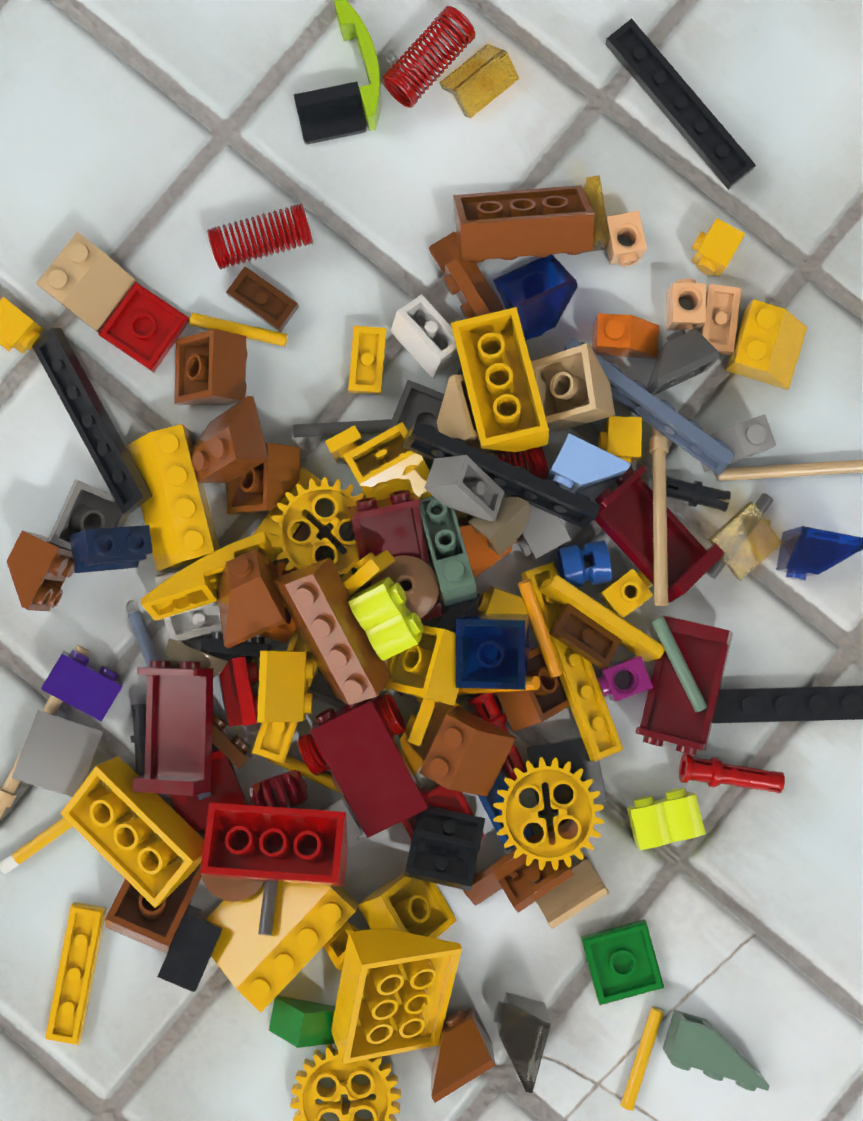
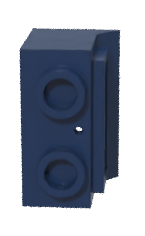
(99, 548)

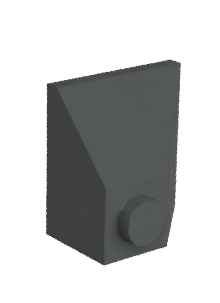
(681, 359)

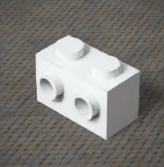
(425, 335)

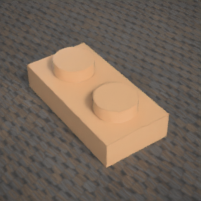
(721, 317)

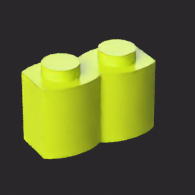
(386, 618)
(665, 819)

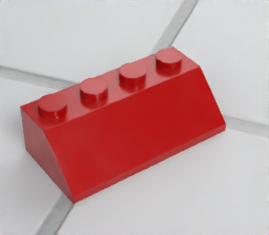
(275, 844)

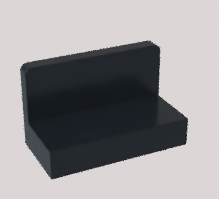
(330, 113)
(190, 950)

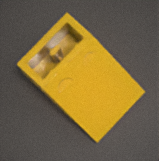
(386, 467)

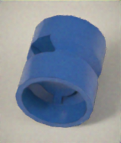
(572, 564)

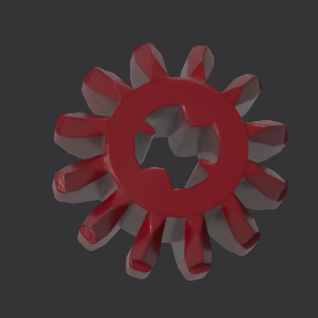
(280, 791)

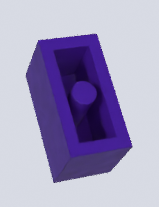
(82, 684)

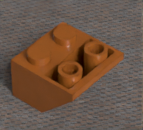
(39, 571)

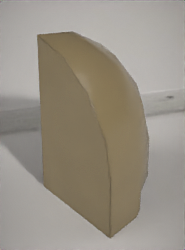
(507, 527)
(184, 651)

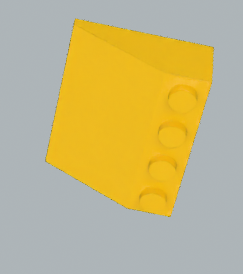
(302, 924)
(392, 993)

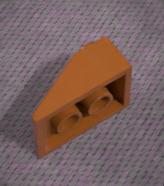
(152, 926)

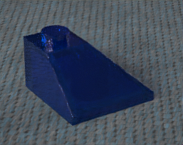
(539, 293)
(813, 551)
(492, 651)

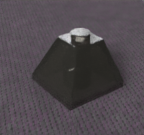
(524, 1032)

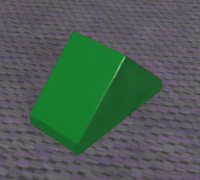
(302, 1022)

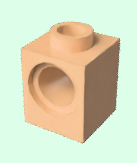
(630, 226)
(679, 318)

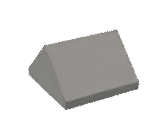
(85, 509)

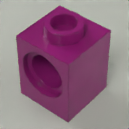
(638, 679)

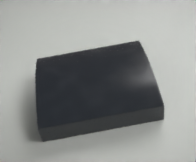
(576, 753)
(445, 847)

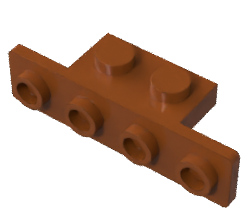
(464, 279)
(522, 882)

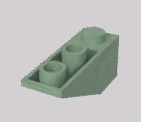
(447, 552)
(699, 1045)

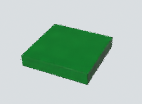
(622, 962)

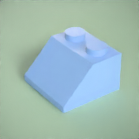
(584, 465)

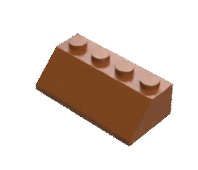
(523, 223)
(331, 632)

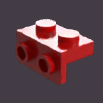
(240, 691)

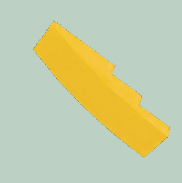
(199, 581)

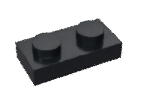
(247, 648)

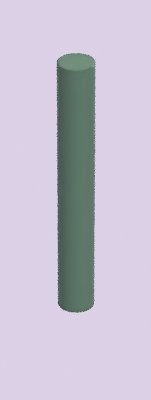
(679, 663)

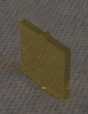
(746, 540)

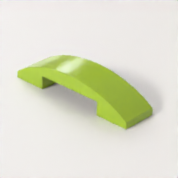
(351, 28)

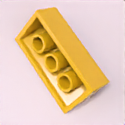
(500, 382)
(179, 506)
(134, 831)

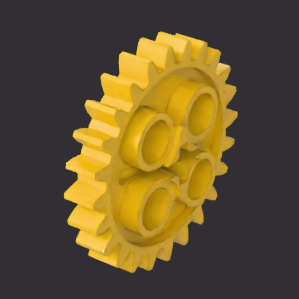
(303, 552)
(517, 817)
(330, 1065)

